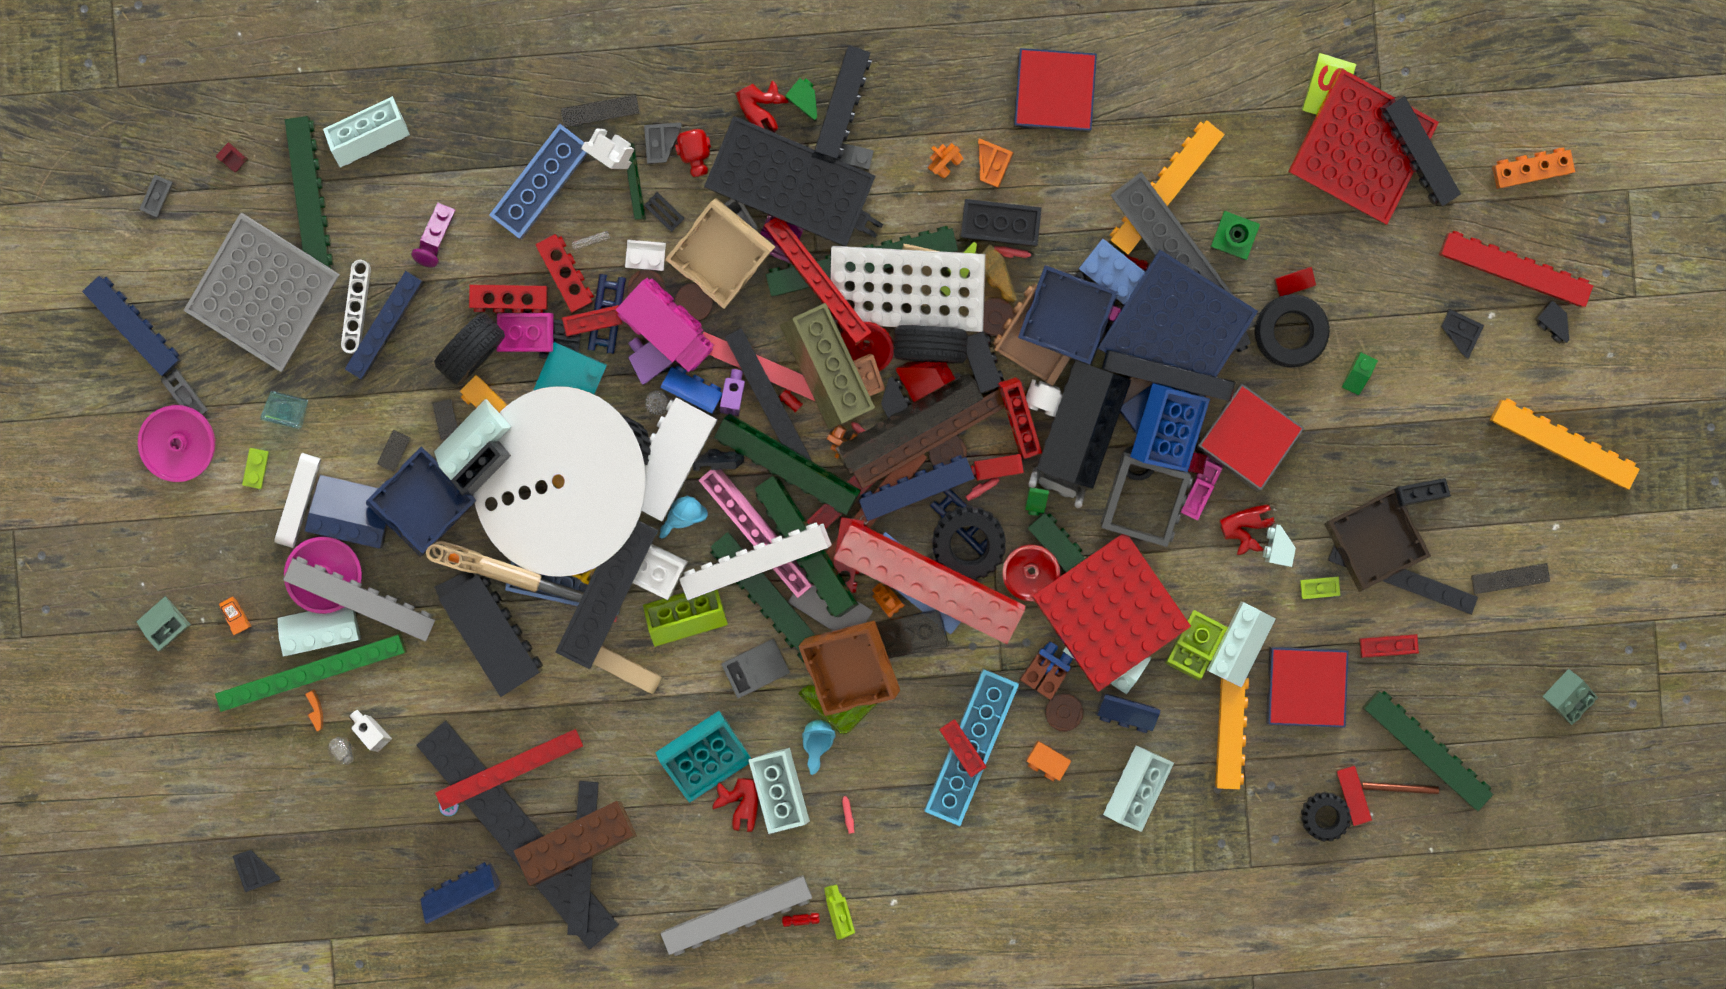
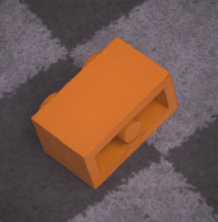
(1047, 760)

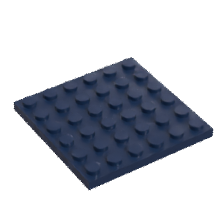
(1179, 319)

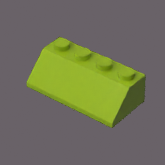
(683, 618)

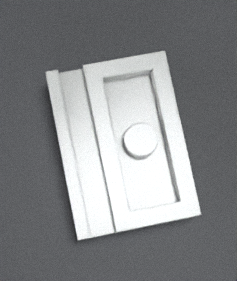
(645, 255)

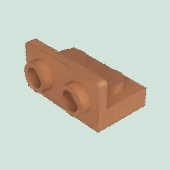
(869, 374)

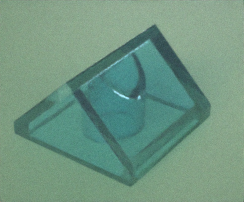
(285, 410)

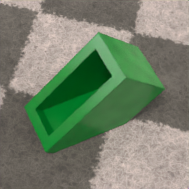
(803, 97)
(1359, 373)
(1036, 501)

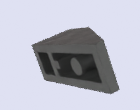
(856, 156)

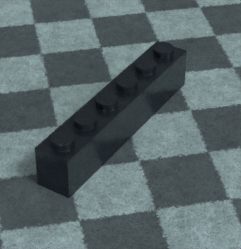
(841, 104)
(1420, 151)

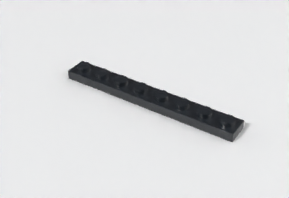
(765, 392)
(1424, 587)
(582, 873)

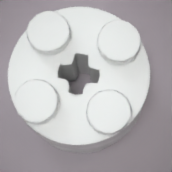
(1044, 397)

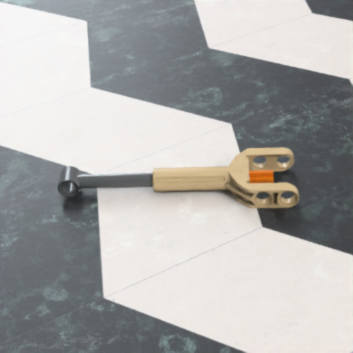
(474, 562)

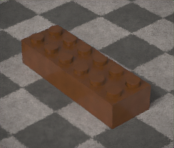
(575, 843)

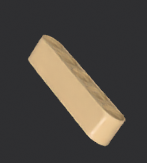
(627, 670)

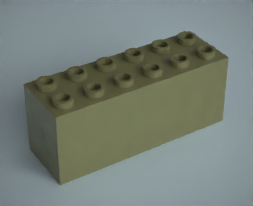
(827, 366)

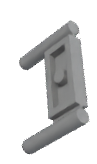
(1064, 487)

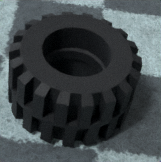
(1342, 819)

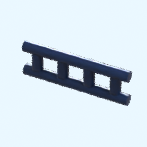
(599, 303)
(966, 535)

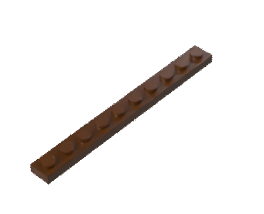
(931, 438)

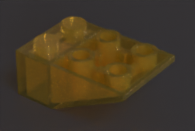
(998, 274)

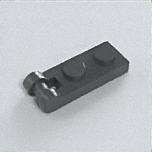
(183, 392)

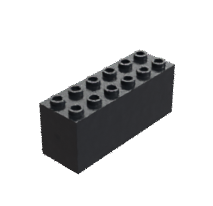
(1083, 424)
(491, 634)

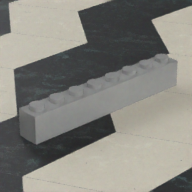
(359, 599)
(735, 915)

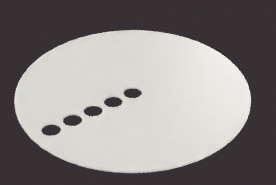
(602, 492)

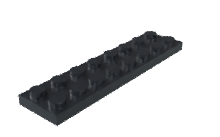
(604, 598)

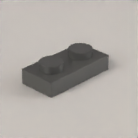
(156, 196)

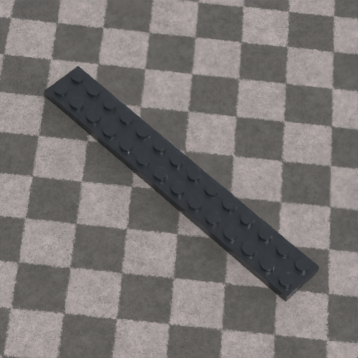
(508, 824)

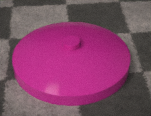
(176, 443)
(333, 556)

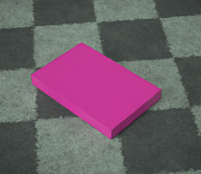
(526, 332)

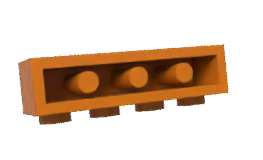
(1533, 169)

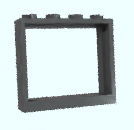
(1115, 493)

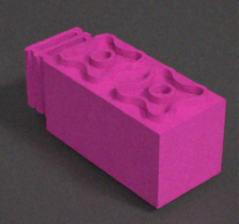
(663, 323)

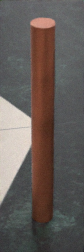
(1400, 788)

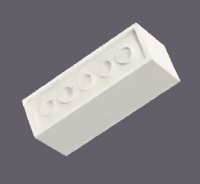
(673, 454)
(660, 572)

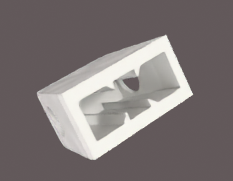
(374, 737)

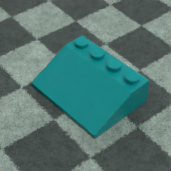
(570, 369)
(703, 756)

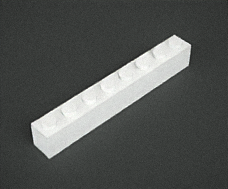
(755, 561)

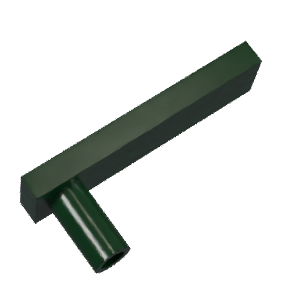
(635, 187)

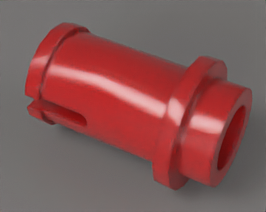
(790, 400)

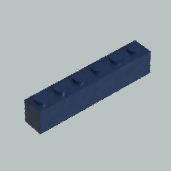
(131, 325)
(384, 325)
(917, 488)

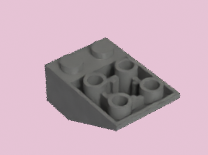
(755, 668)

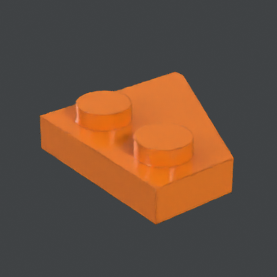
(993, 162)

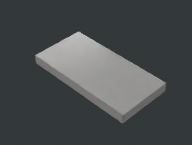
(816, 608)

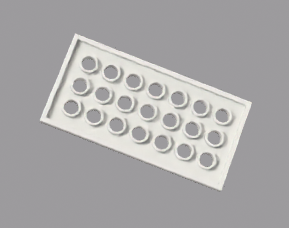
(916, 259)

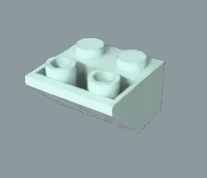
(1280, 548)

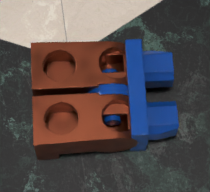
(1052, 667)

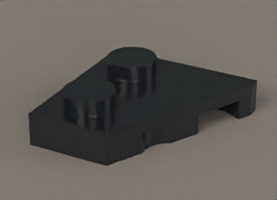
(253, 871)

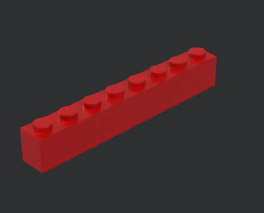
(1516, 270)

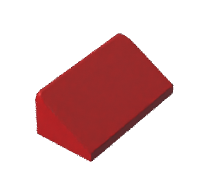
(1295, 282)

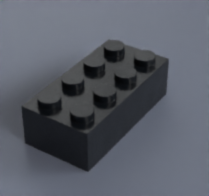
(1000, 222)

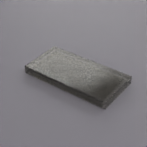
(913, 633)

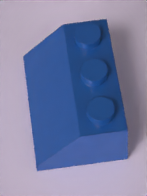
(692, 389)

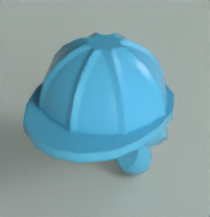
(682, 514)
(816, 741)

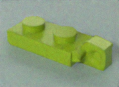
(839, 912)

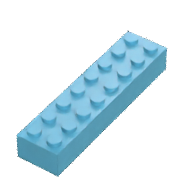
(981, 726)

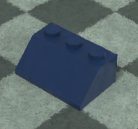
(1127, 712)

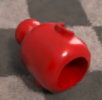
(694, 148)

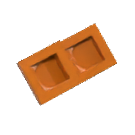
(317, 716)

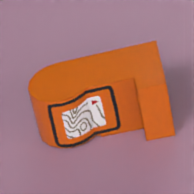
(234, 615)

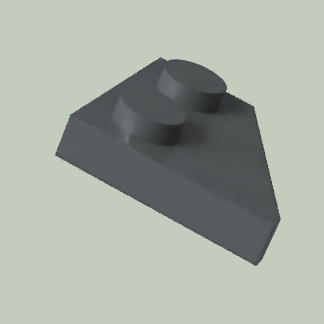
(660, 141)

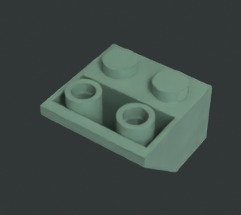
(163, 624)
(1570, 697)

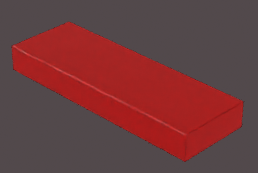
(591, 321)
(1389, 645)
(962, 748)
(1354, 795)

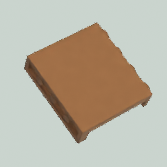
(1034, 358)

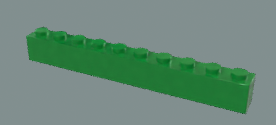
(310, 672)

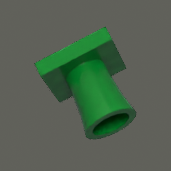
(1226, 241)

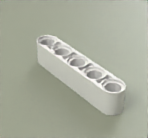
(354, 297)
(297, 500)

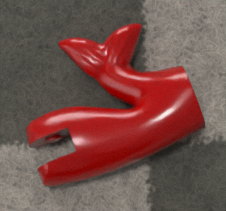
(755, 114)
(1248, 518)
(748, 806)

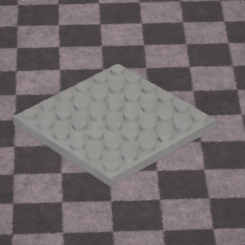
(261, 292)

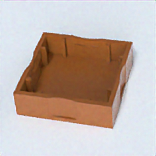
(849, 668)

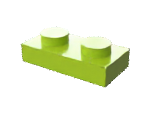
(255, 468)
(1320, 587)

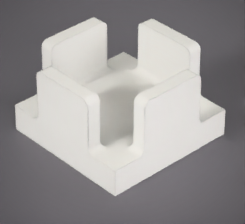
(612, 153)

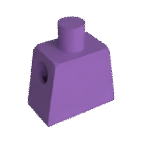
(647, 360)
(731, 400)

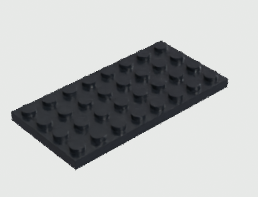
(789, 181)

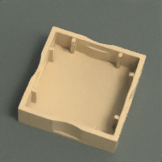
(720, 253)

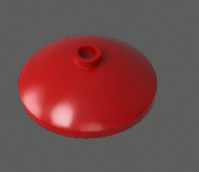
(880, 346)
(1018, 578)

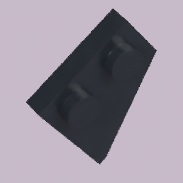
(1462, 331)
(719, 460)

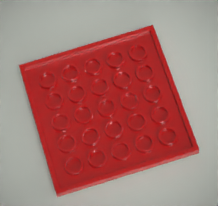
(1353, 150)
(1111, 611)

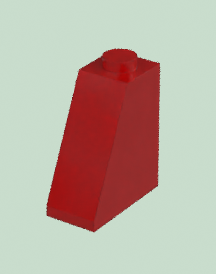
(924, 377)
(997, 467)

